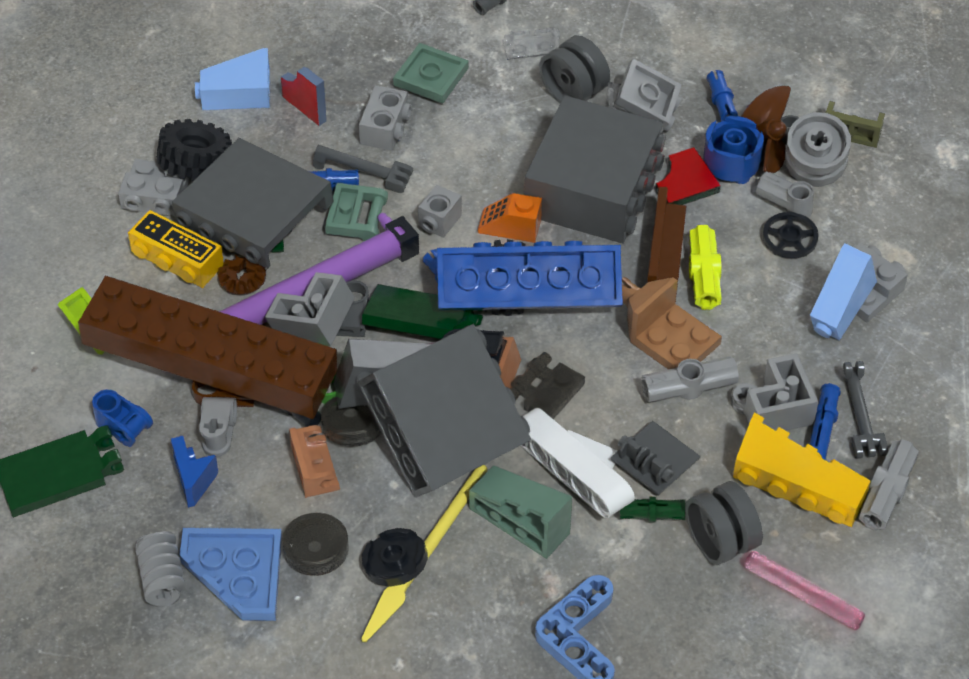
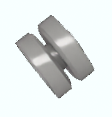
(817, 149)

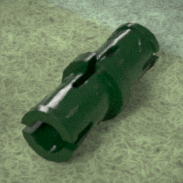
(654, 509)

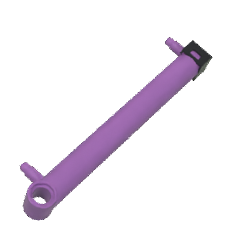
(397, 241)

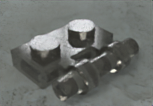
(555, 390)

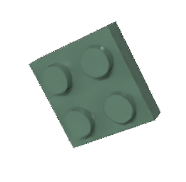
(431, 73)

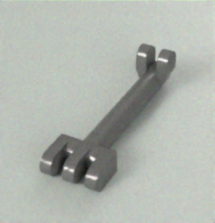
(395, 177)
(866, 437)

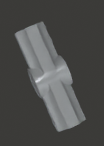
(689, 379)
(888, 485)

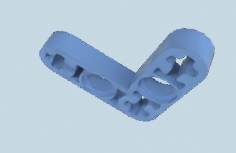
(568, 629)

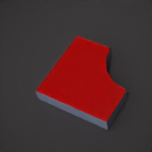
(306, 94)

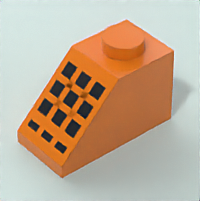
(513, 218)

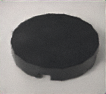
(394, 557)

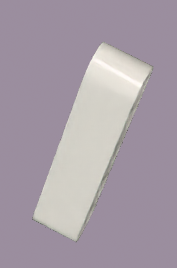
(576, 465)

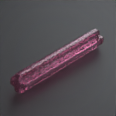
(804, 590)

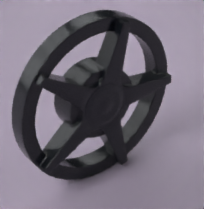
(790, 235)

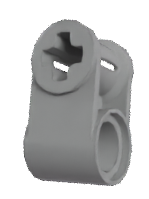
(217, 424)

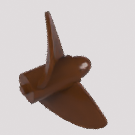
(766, 113)

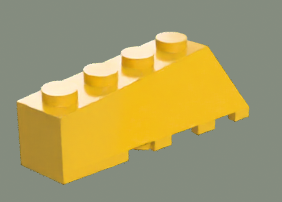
(799, 474)

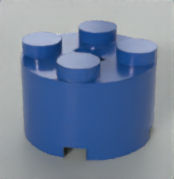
(733, 149)

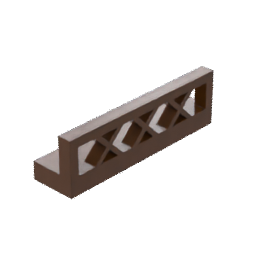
(666, 239)

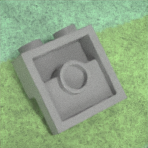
(649, 94)
(150, 188)
(890, 283)

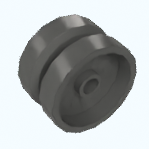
(574, 69)
(724, 522)

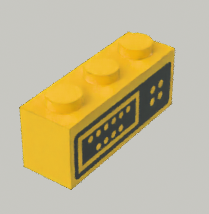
(175, 249)

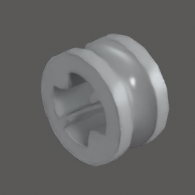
(740, 391)

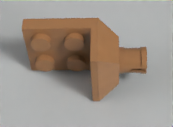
(663, 327)

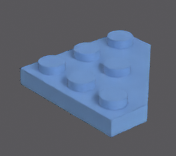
(236, 567)

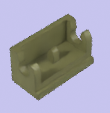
(862, 130)

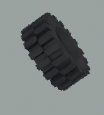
(190, 147)

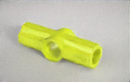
(705, 267)

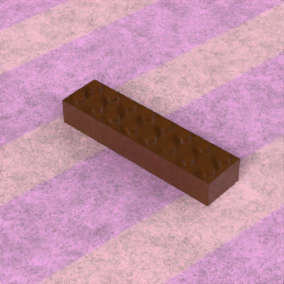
(208, 346)

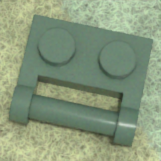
(347, 208)

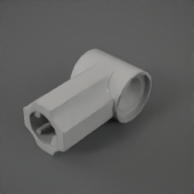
(794, 196)

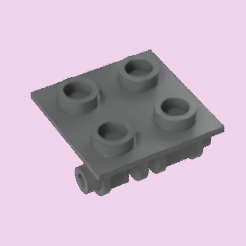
(654, 457)

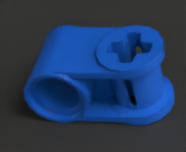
(120, 415)

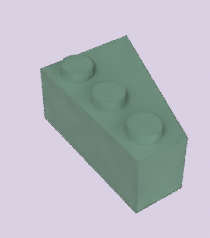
(523, 509)

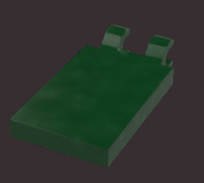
(414, 313)
(58, 470)

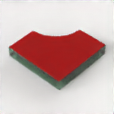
(688, 178)

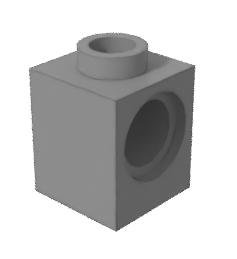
(440, 211)

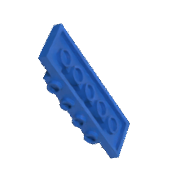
(529, 276)

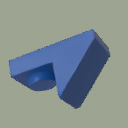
(194, 473)

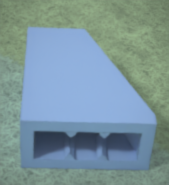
(236, 83)
(843, 292)

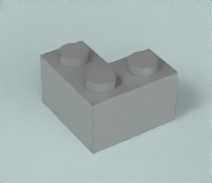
(317, 313)
(786, 397)

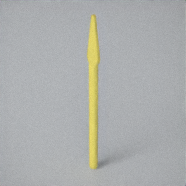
(394, 596)

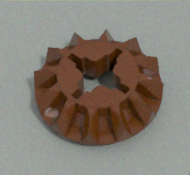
(248, 281)

